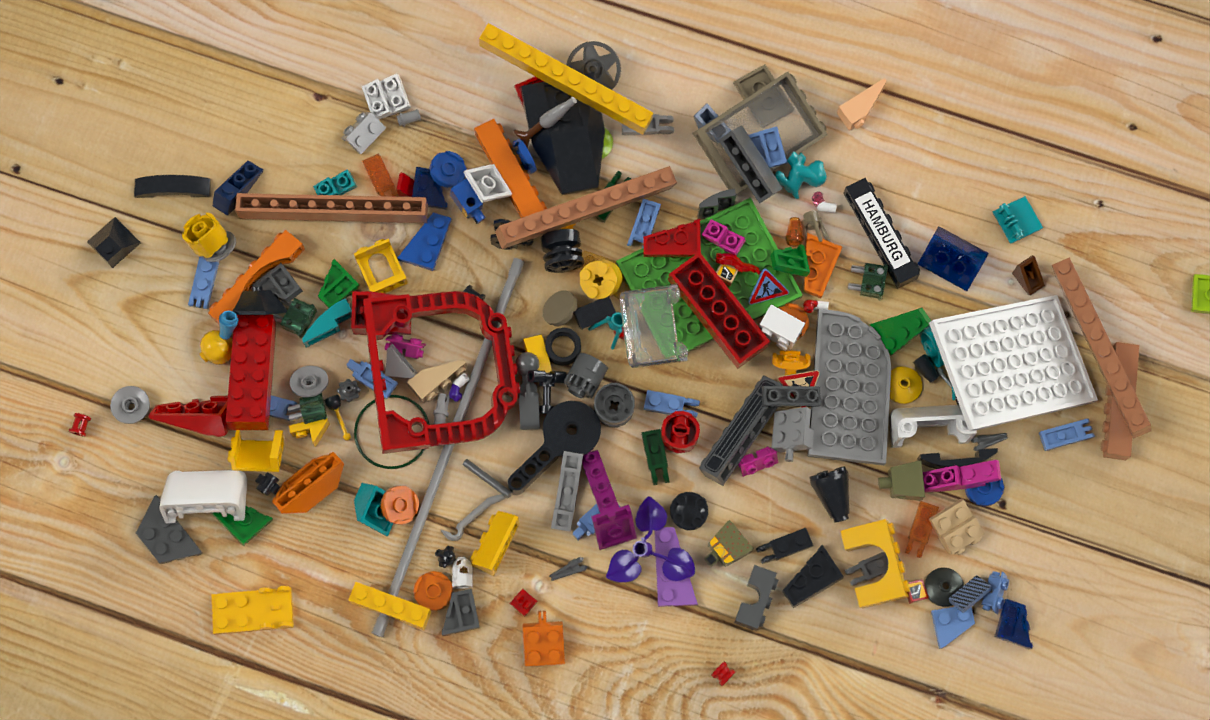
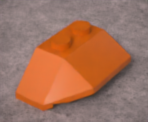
(309, 485)

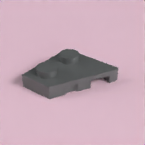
(280, 284)

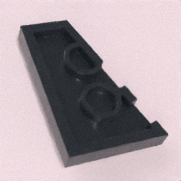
(813, 578)

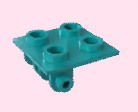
(1017, 219)

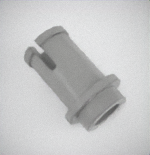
(408, 117)

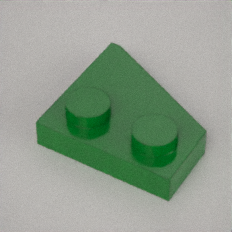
(791, 261)
(337, 285)

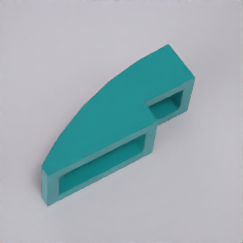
(327, 323)

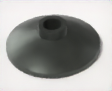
(934, 588)

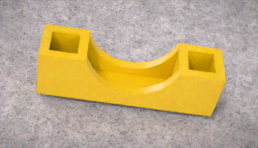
(390, 605)

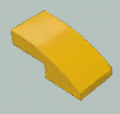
(537, 346)

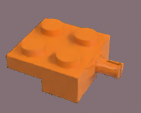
(543, 642)

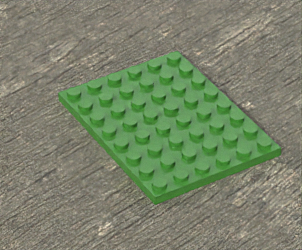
(741, 219)

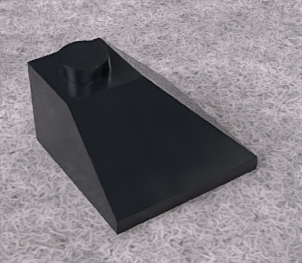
(113, 242)
(258, 303)

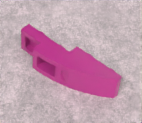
(961, 477)

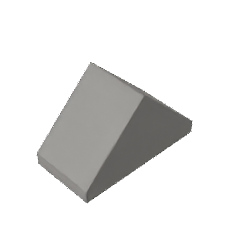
(397, 364)

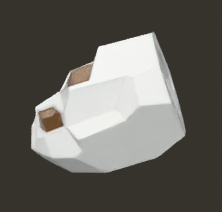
(462, 574)

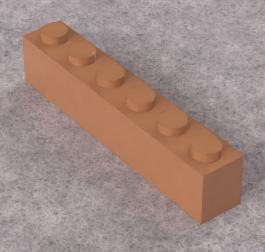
(1118, 439)

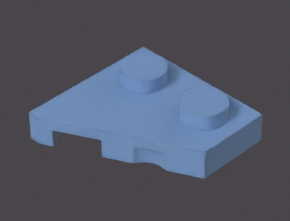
(950, 624)

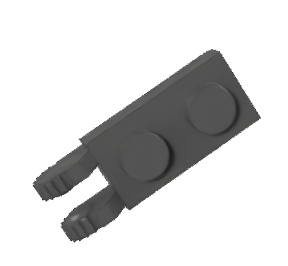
(870, 568)

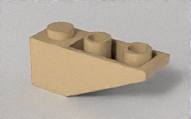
(431, 380)

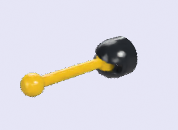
(334, 403)

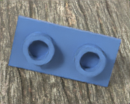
(998, 585)

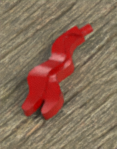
(731, 259)

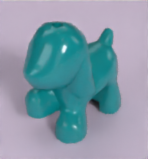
(812, 174)

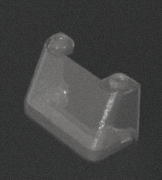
(651, 326)

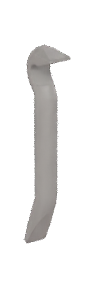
(472, 516)

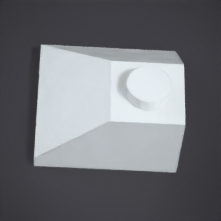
(487, 183)

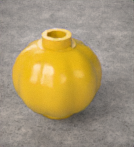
(215, 348)

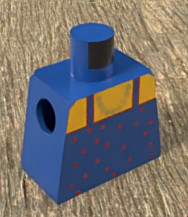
(464, 194)

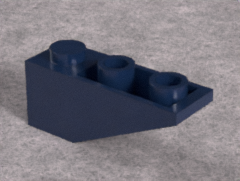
(239, 182)

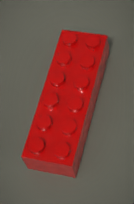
(718, 310)
(251, 373)

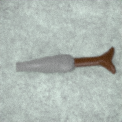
(546, 120)

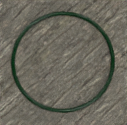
(356, 440)

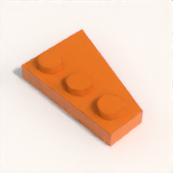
(821, 261)

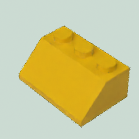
(495, 542)

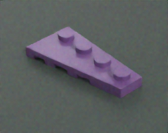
(671, 592)

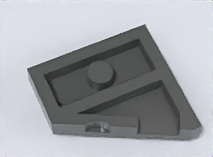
(461, 613)

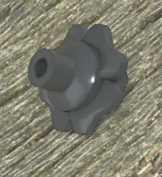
(348, 390)

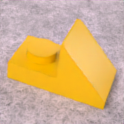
(315, 428)

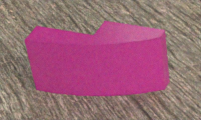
(723, 238)

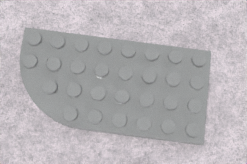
(852, 390)

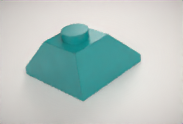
(369, 508)

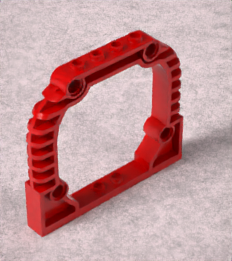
(396, 431)

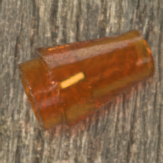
(794, 232)

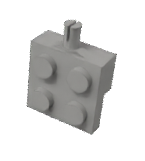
(792, 431)

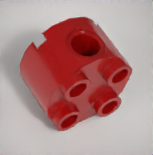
(680, 432)

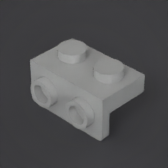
(363, 132)

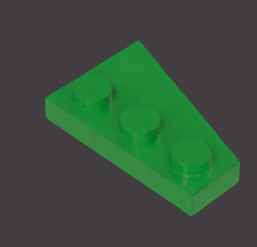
(901, 329)
(247, 529)

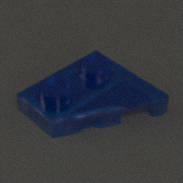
(426, 187)
(1014, 625)

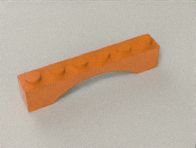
(283, 250)

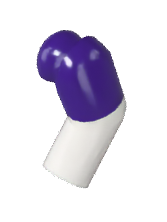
(456, 385)

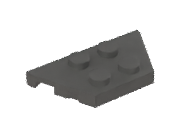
(163, 539)

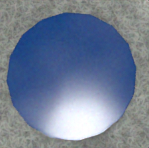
(525, 156)
(447, 169)
(987, 494)

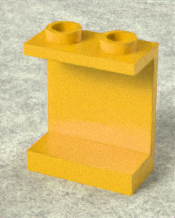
(255, 454)

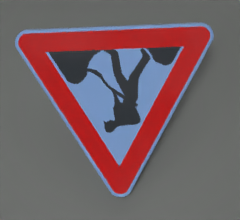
(767, 288)

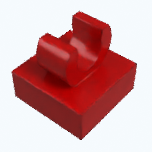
(523, 602)

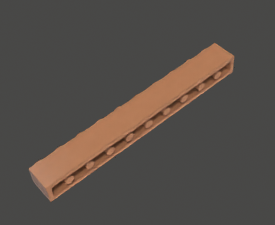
(585, 207)
(332, 208)
(1101, 348)

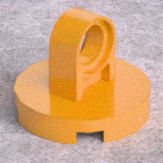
(791, 361)

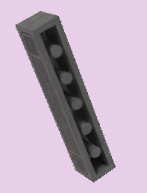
(738, 435)

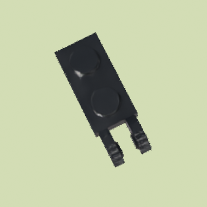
(786, 545)

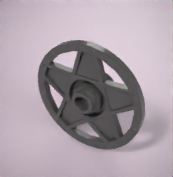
(598, 64)

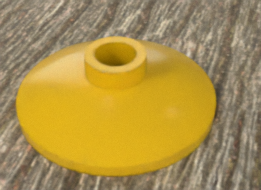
(905, 394)

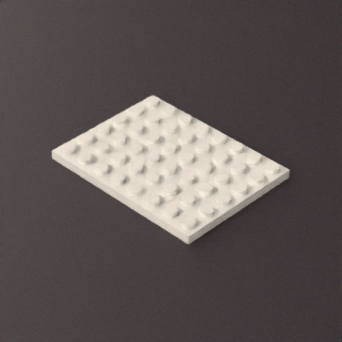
(1013, 362)

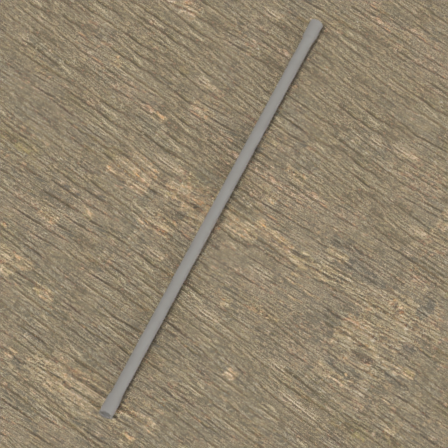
(382, 620)

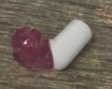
(821, 205)

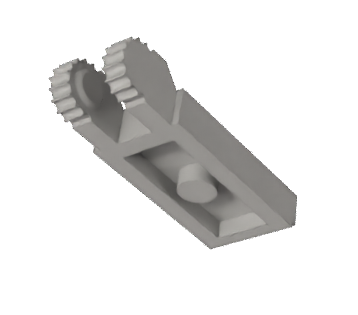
(653, 127)

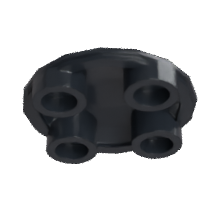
(689, 510)

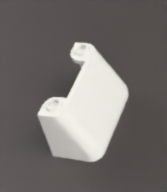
(905, 421)
(204, 493)

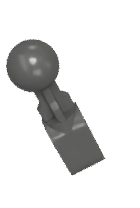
(528, 392)

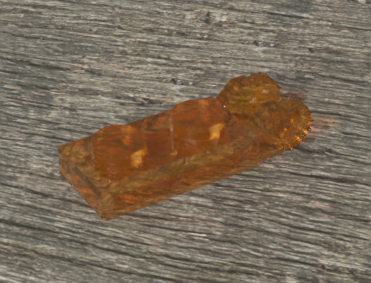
(379, 175)
(921, 527)

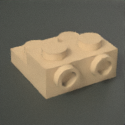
(956, 527)

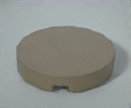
(559, 308)

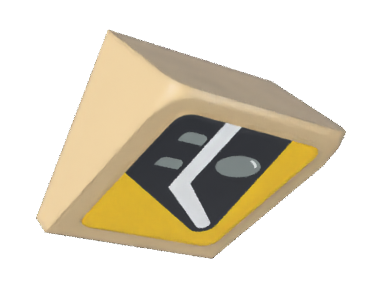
(727, 273)

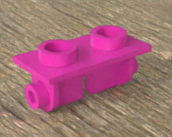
(412, 346)
(765, 458)

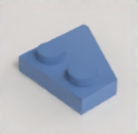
(770, 146)

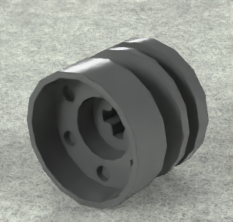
(616, 394)

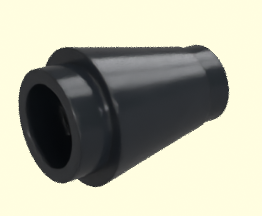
(926, 368)

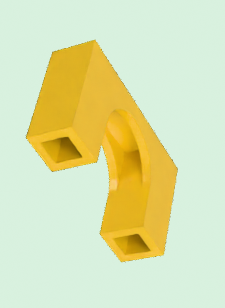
(892, 585)

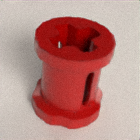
(78, 418)

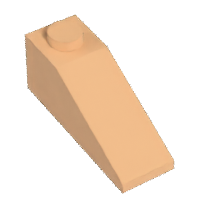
(856, 110)

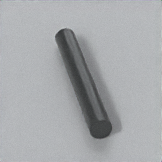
(487, 478)

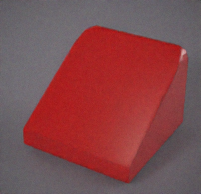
(405, 185)

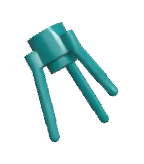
(615, 323)

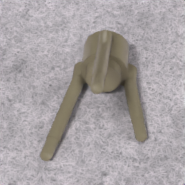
(812, 221)

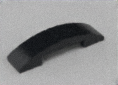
(172, 185)
(933, 459)

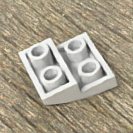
(386, 96)

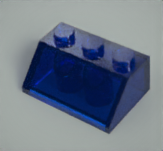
(953, 258)

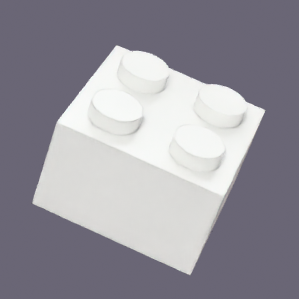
(781, 327)

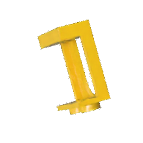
(380, 247)

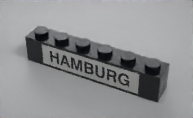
(881, 232)

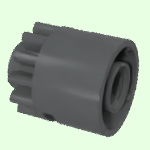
(585, 376)

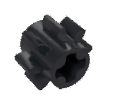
(267, 484)

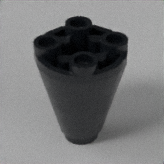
(833, 492)

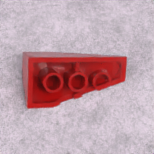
(201, 417)

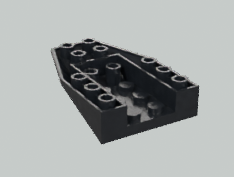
(571, 146)

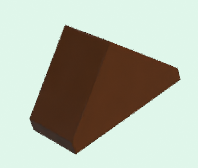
(1029, 275)

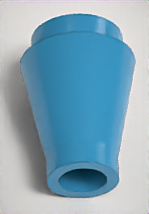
(227, 323)

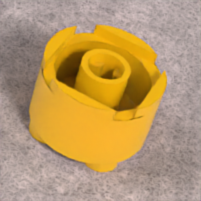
(204, 235)
(590, 279)

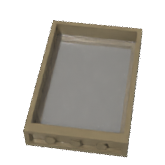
(771, 106)

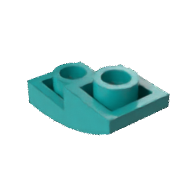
(337, 185)

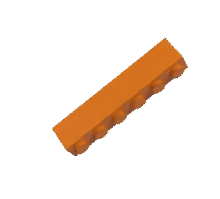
(500, 154)

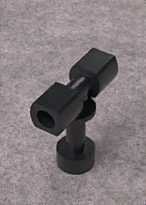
(547, 381)

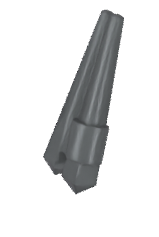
(986, 441)
(569, 569)

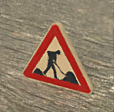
(800, 379)

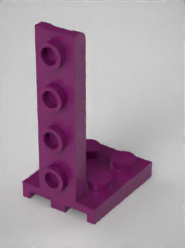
(614, 523)

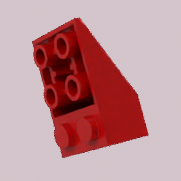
(358, 322)

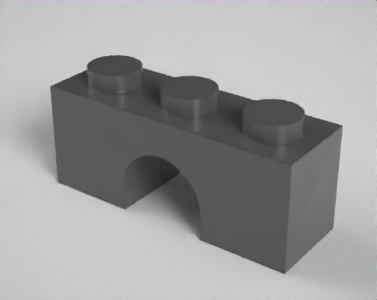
(752, 615)

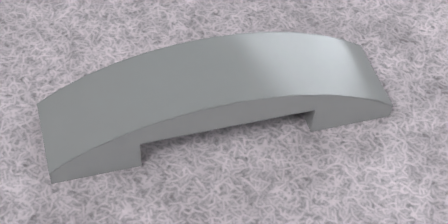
(567, 491)

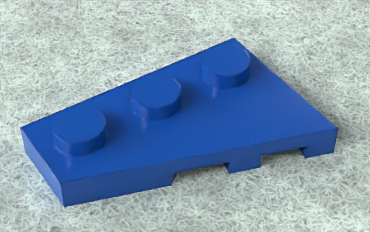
(427, 243)

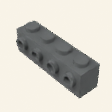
(750, 164)

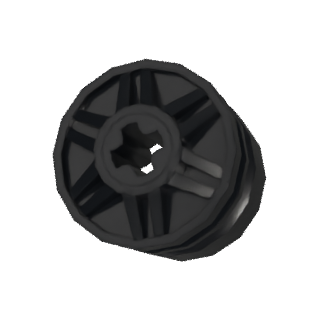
(562, 250)

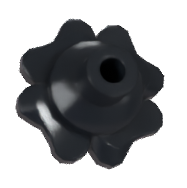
(445, 557)

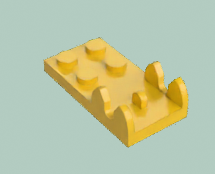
(252, 610)

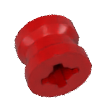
(723, 673)

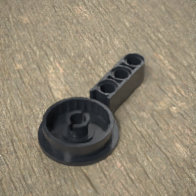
(557, 440)

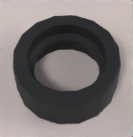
(563, 332)

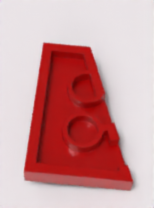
(675, 242)

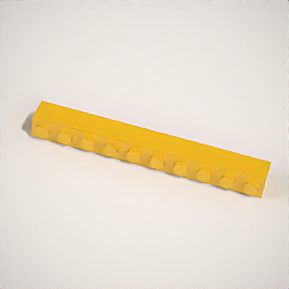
(565, 78)

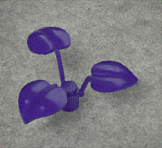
(624, 563)

